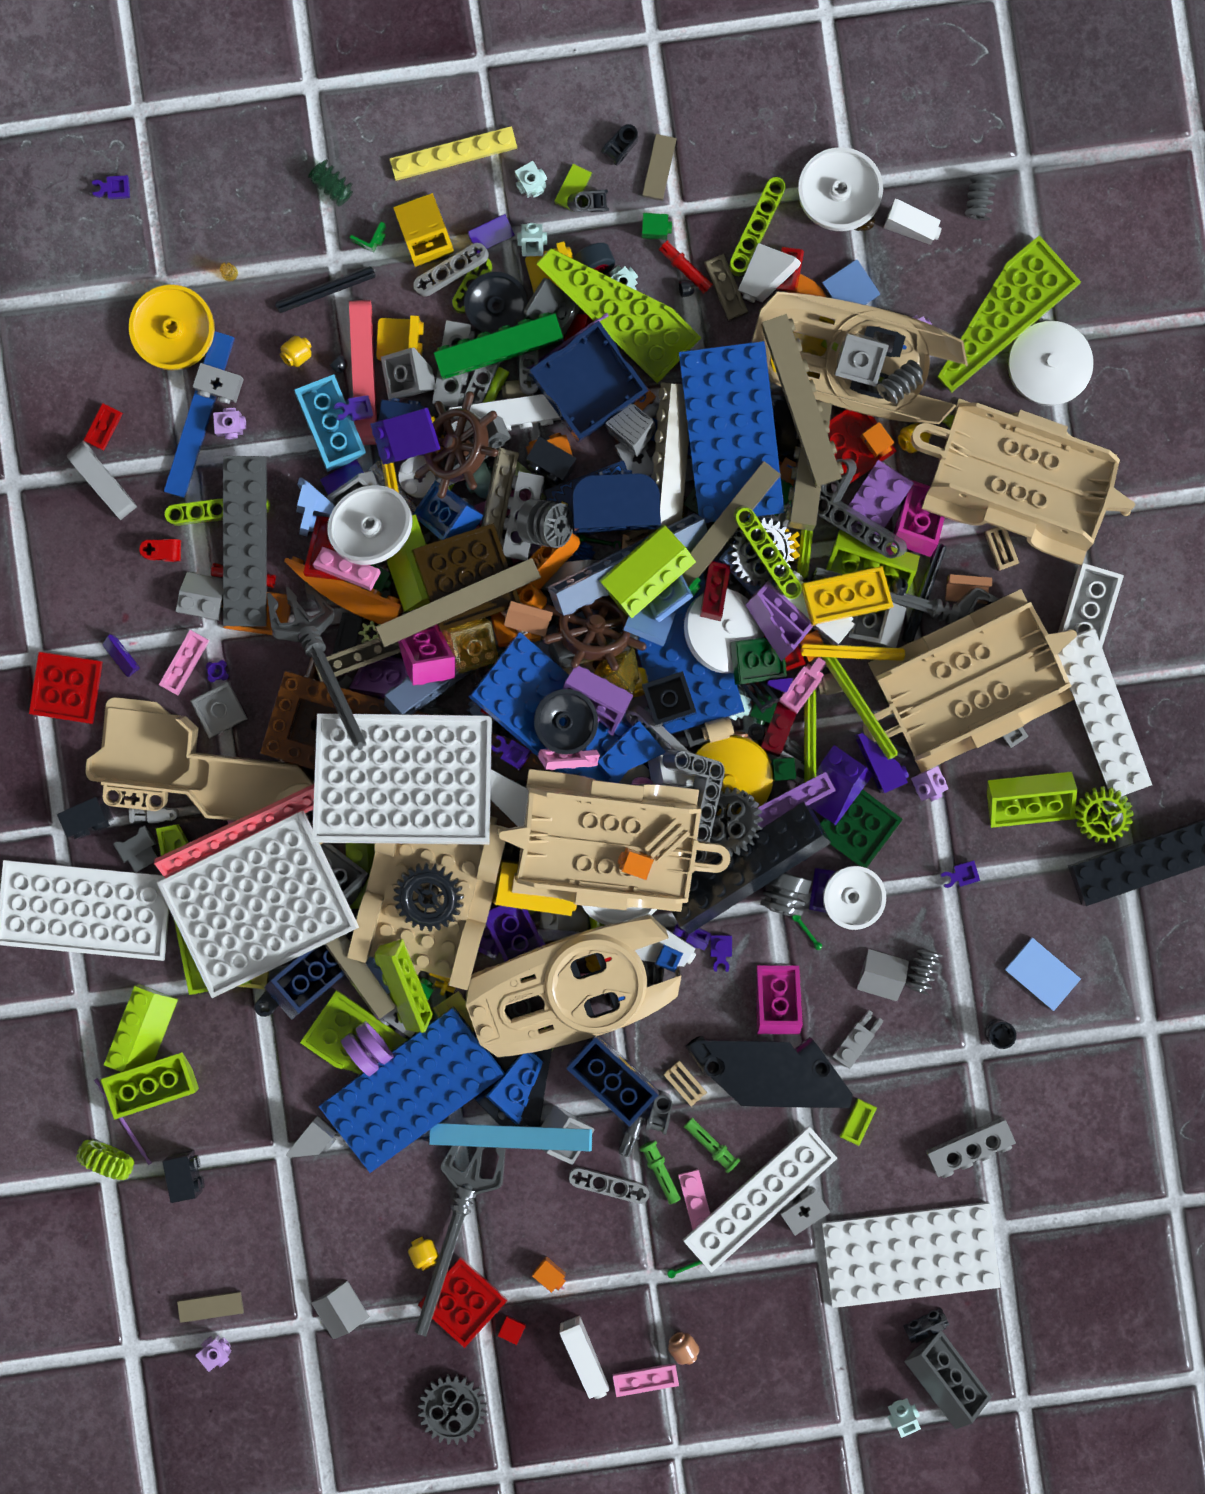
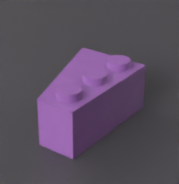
(778, 619)
(607, 698)

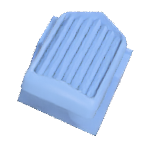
(311, 504)

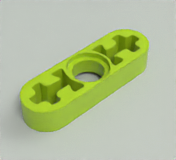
(459, 296)

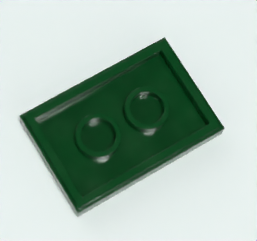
(756, 661)

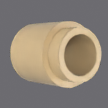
(717, 729)

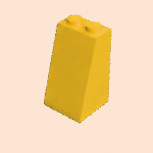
(504, 897)

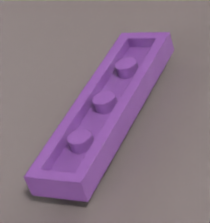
(808, 792)

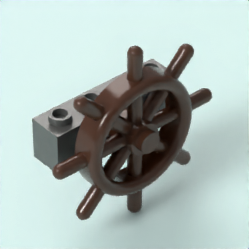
(462, 450)
(594, 639)

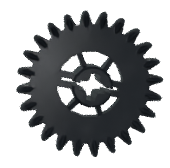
(413, 883)

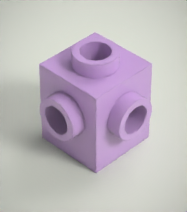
(222, 420)
(930, 784)
(214, 1352)

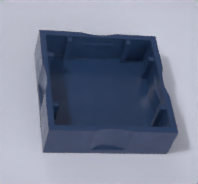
(588, 381)

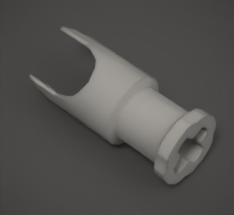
(153, 816)

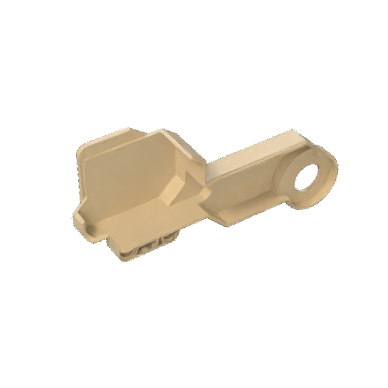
(156, 754)

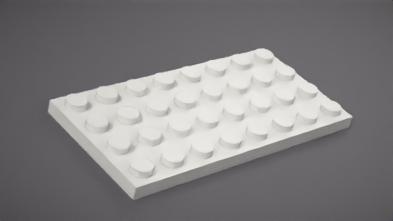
(83, 910)
(910, 1254)

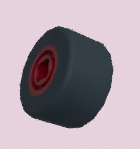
(596, 256)

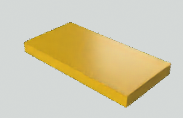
(846, 595)

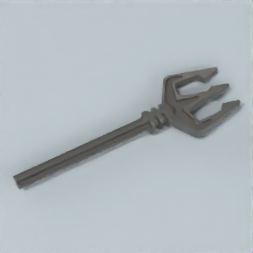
(935, 608)
(308, 631)
(467, 1185)

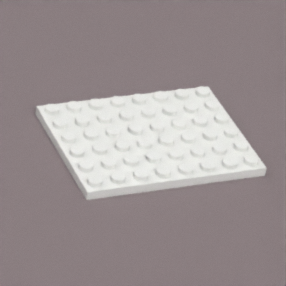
(410, 783)
(258, 904)

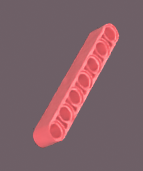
(363, 363)

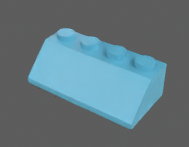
(335, 439)

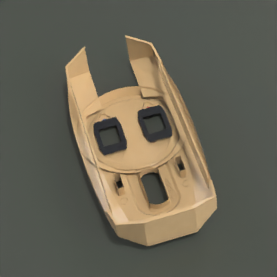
(913, 341)
(568, 992)

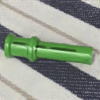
(692, 1126)
(656, 1162)

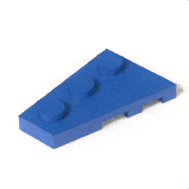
(629, 751)
(514, 1087)

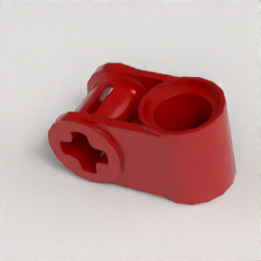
(165, 550)

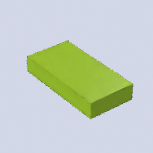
(574, 183)
(858, 1121)

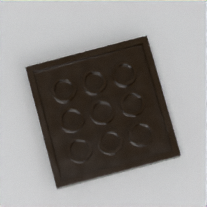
(460, 563)

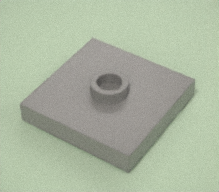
(219, 710)

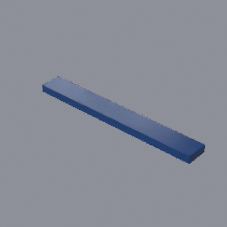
(197, 422)

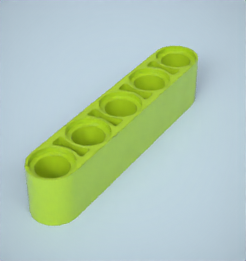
(761, 217)
(206, 516)
(776, 558)

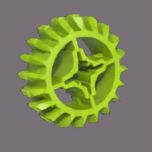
(1111, 811)
(105, 1159)

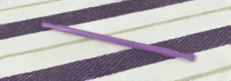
(569, 340)
(126, 1127)

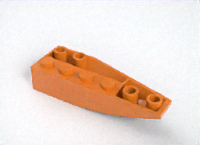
(352, 597)

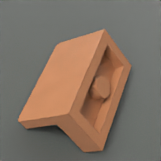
(959, 585)
(527, 618)

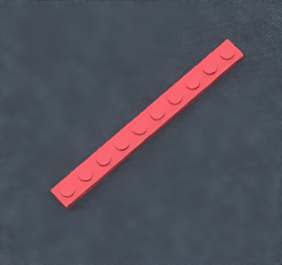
(235, 832)

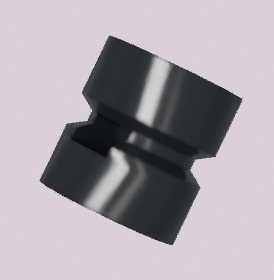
(1000, 1034)

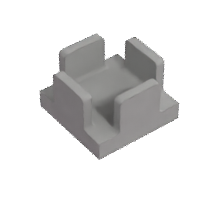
(861, 359)

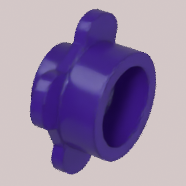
(213, 676)

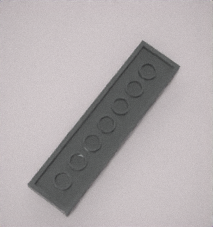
(244, 540)

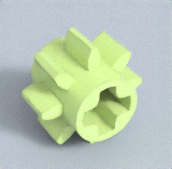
(368, 629)

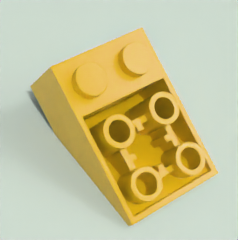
(423, 229)

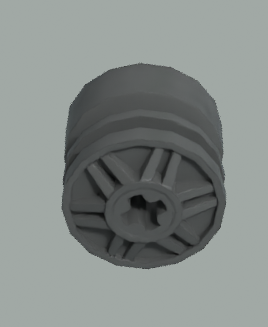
(545, 523)
(785, 894)

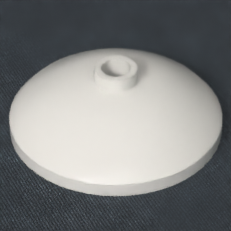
(867, 902)

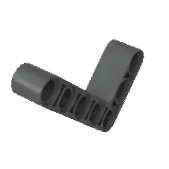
(852, 516)
(708, 784)

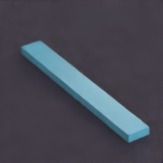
(511, 1137)

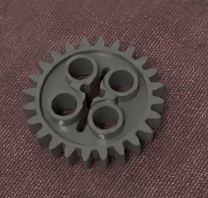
(747, 569)
(730, 822)
(468, 1419)

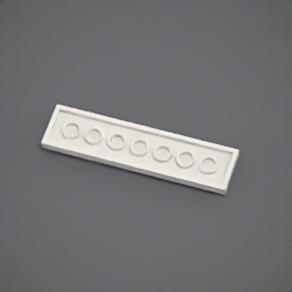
(1103, 714)
(759, 1199)

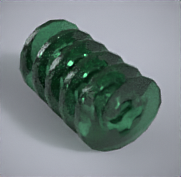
(330, 183)

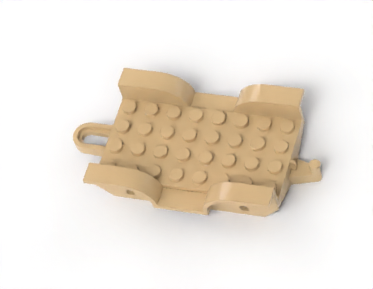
(1022, 478)
(973, 680)
(583, 825)
(441, 952)

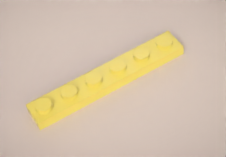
(453, 153)

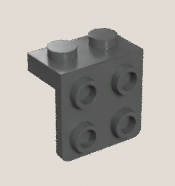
(553, 300)

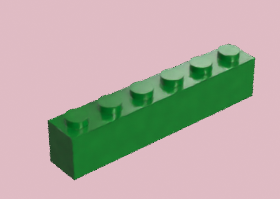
(499, 346)

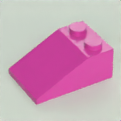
(917, 526)
(427, 657)
(778, 1000)

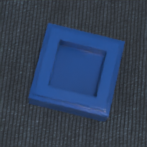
(669, 958)

